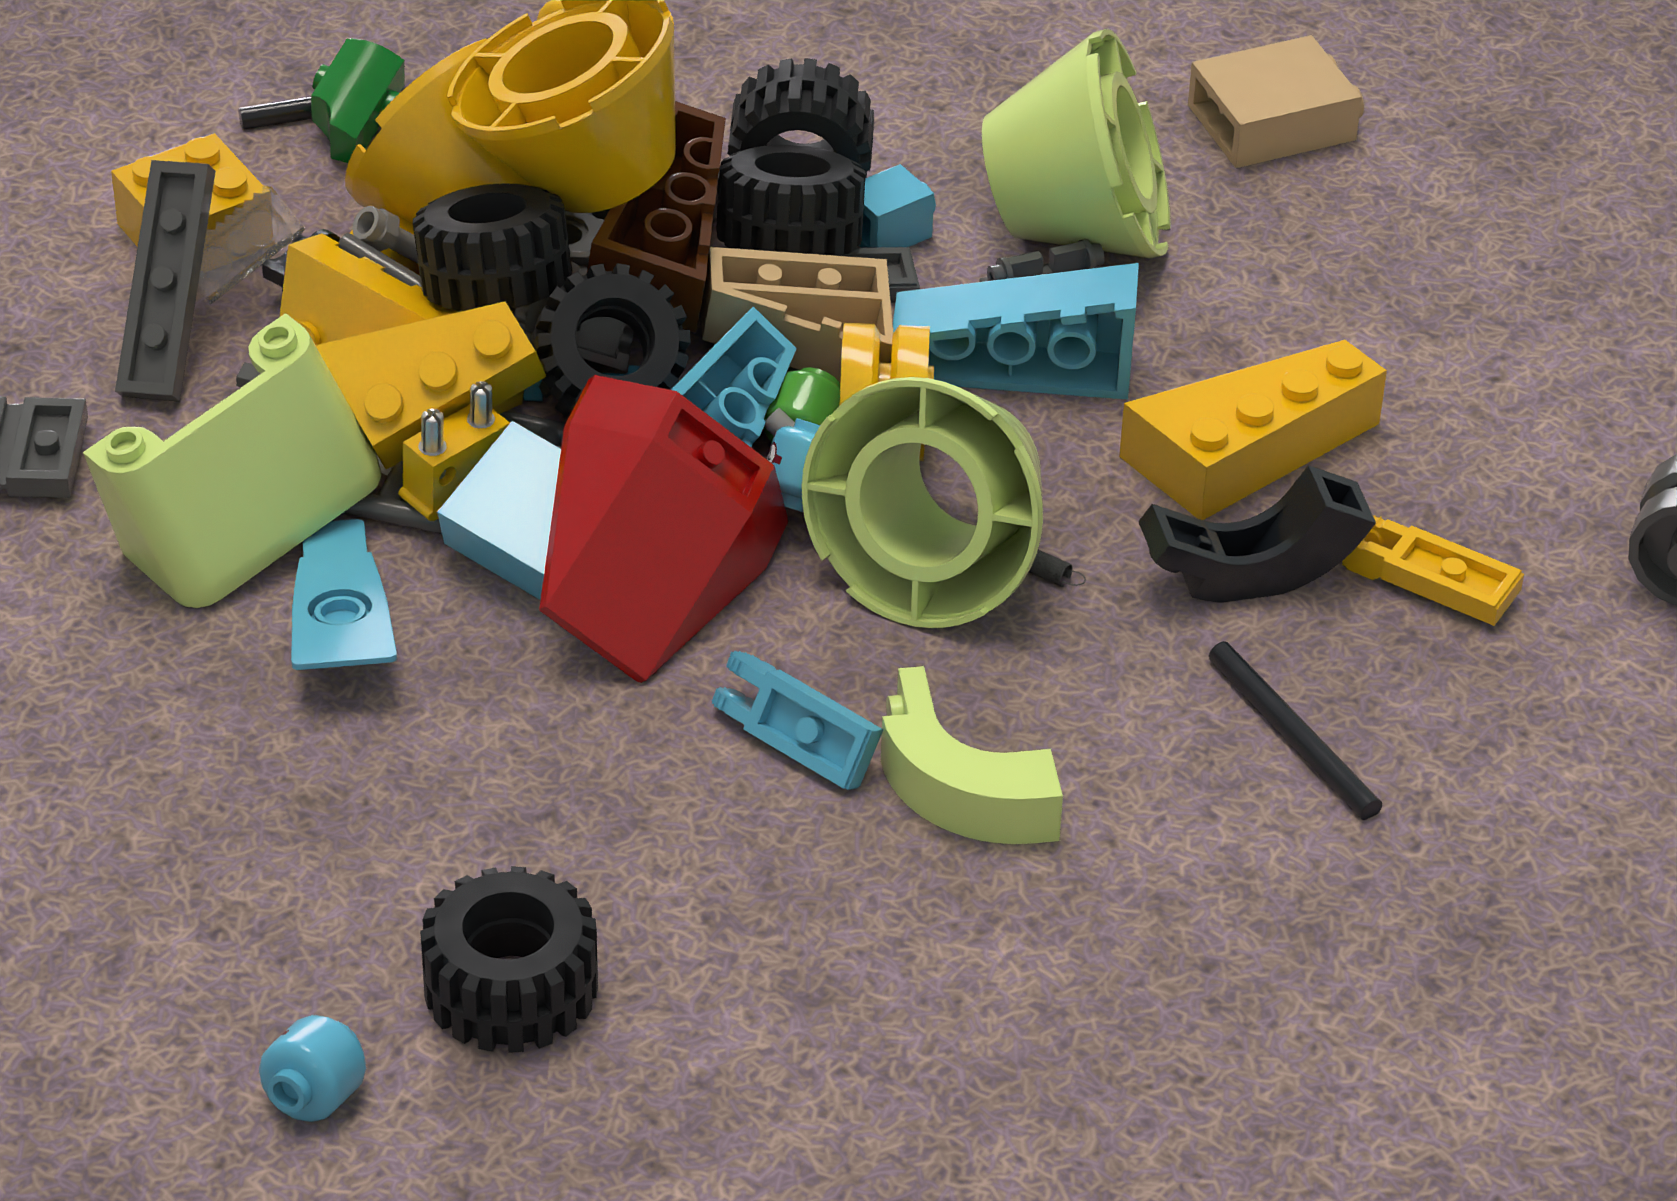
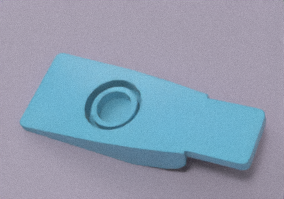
(339, 602)

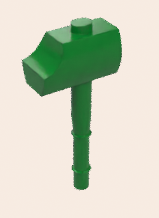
(354, 93)

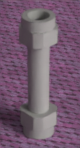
(382, 231)

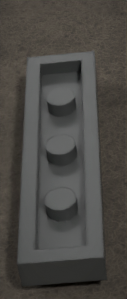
(165, 280)

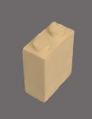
(1274, 101)

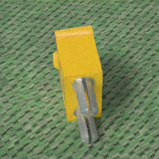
(448, 450)

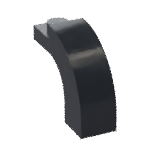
(1266, 554)

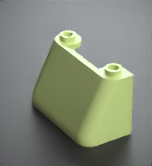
(240, 477)

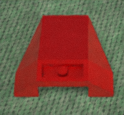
(653, 523)

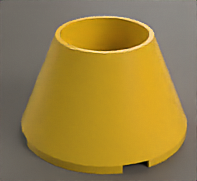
(576, 99)
(422, 149)

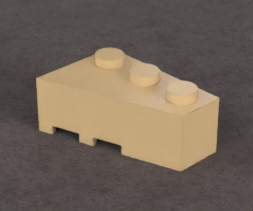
(801, 297)

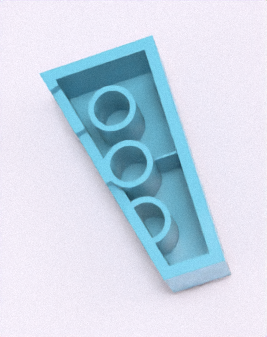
(1031, 331)
(740, 376)

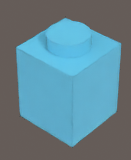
(896, 209)

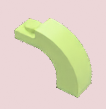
(961, 787)

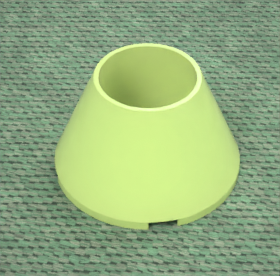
(1080, 155)
(886, 530)

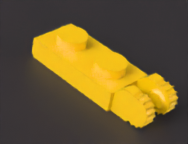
(1437, 570)

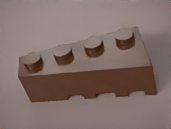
(672, 221)

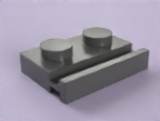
(41, 445)

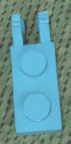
(800, 721)

